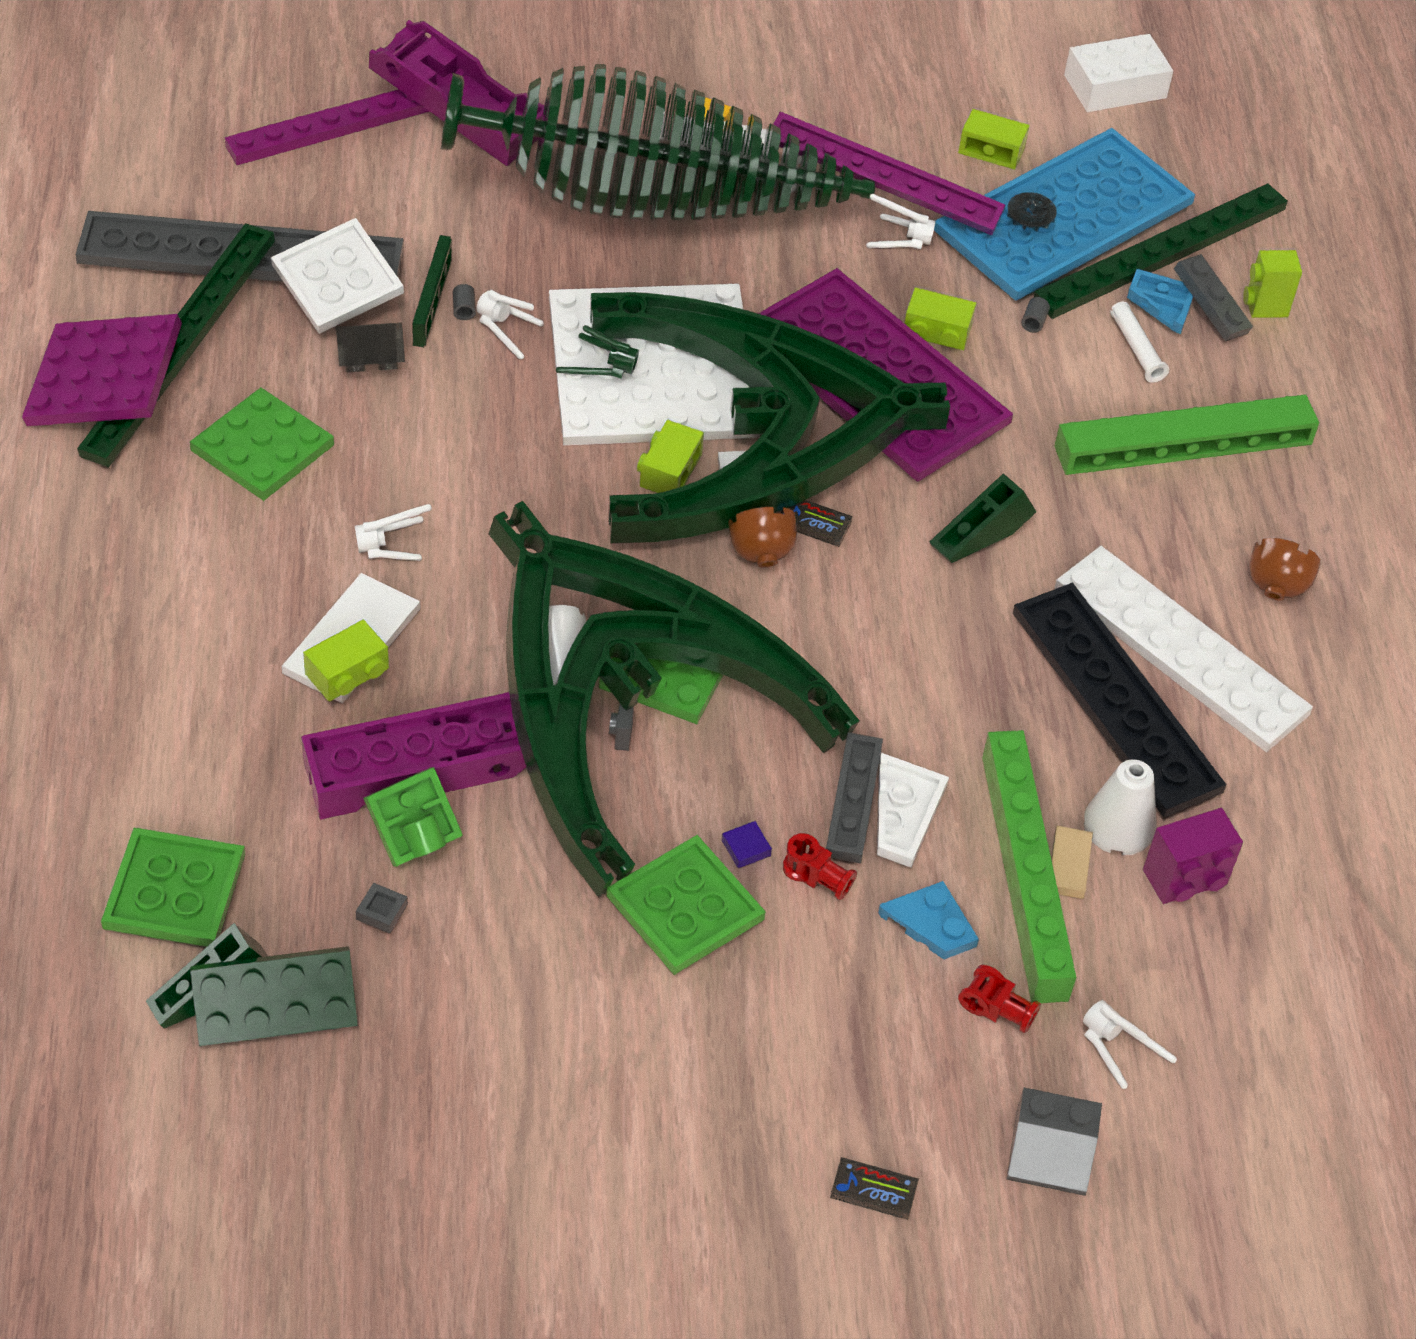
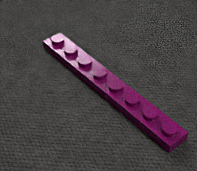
(321, 126)
(896, 176)

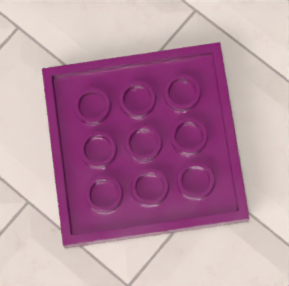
(102, 370)

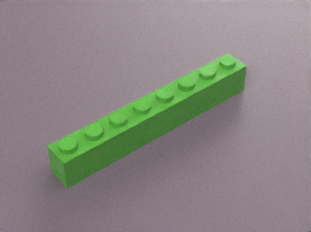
(1185, 434)
(1028, 868)

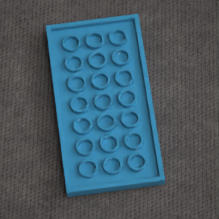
(1101, 198)

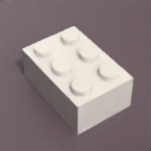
(1118, 72)

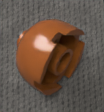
(763, 535)
(1283, 569)

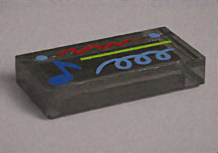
(821, 522)
(874, 1188)

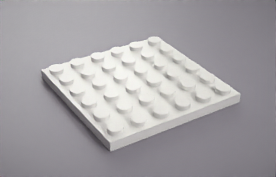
(662, 387)

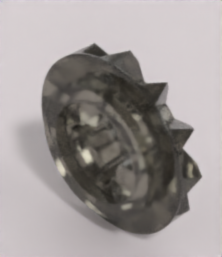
(1040, 205)

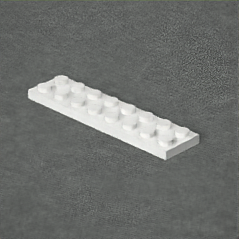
(1187, 650)

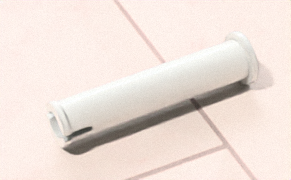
(1154, 368)

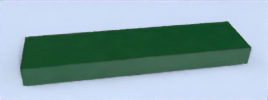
(432, 291)

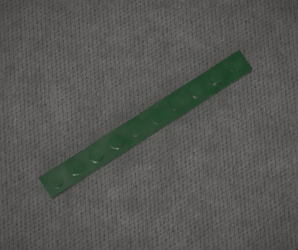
(1161, 249)
(197, 318)

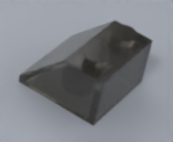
(370, 345)

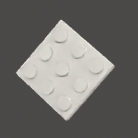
(337, 275)

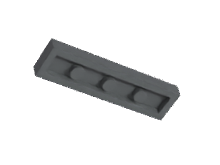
(854, 797)

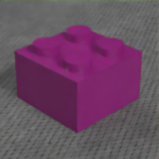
(1192, 856)

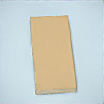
(1071, 860)

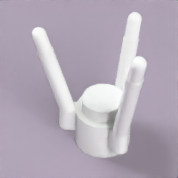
(919, 226)
(496, 308)
(371, 534)
(1107, 1023)

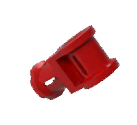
(816, 866)
(997, 999)

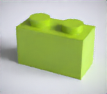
(993, 139)
(1273, 283)
(940, 318)
(670, 458)
(346, 660)

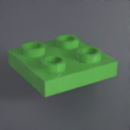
(413, 817)

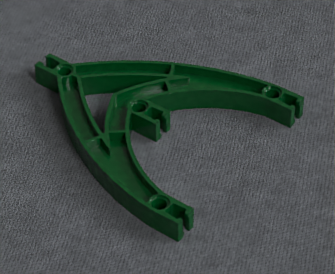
(779, 403)
(667, 623)

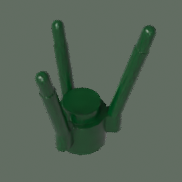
(621, 356)

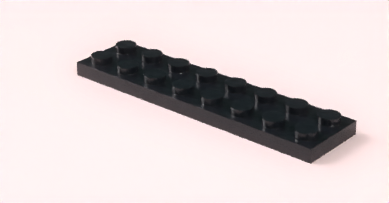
(1118, 697)

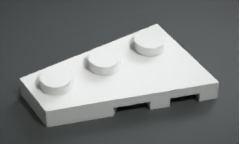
(905, 807)

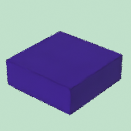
(746, 844)

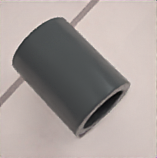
(464, 302)
(1035, 315)

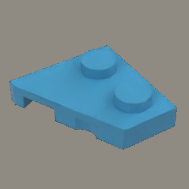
(1162, 298)
(933, 919)

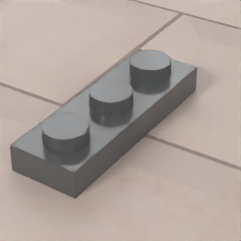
(1213, 297)

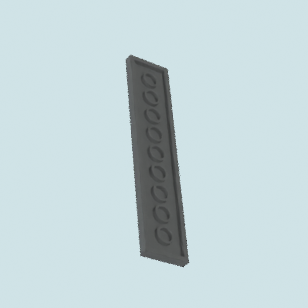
(188, 244)

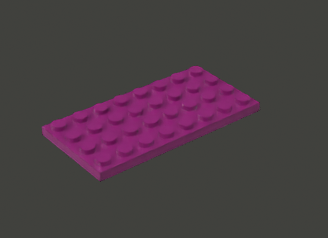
(857, 321)

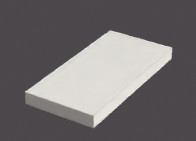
(379, 605)

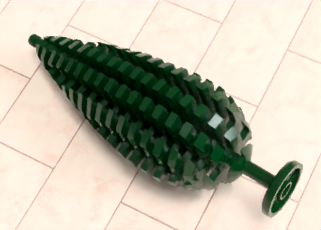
(690, 156)

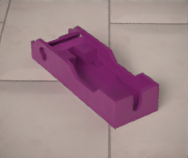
(424, 72)
(455, 739)

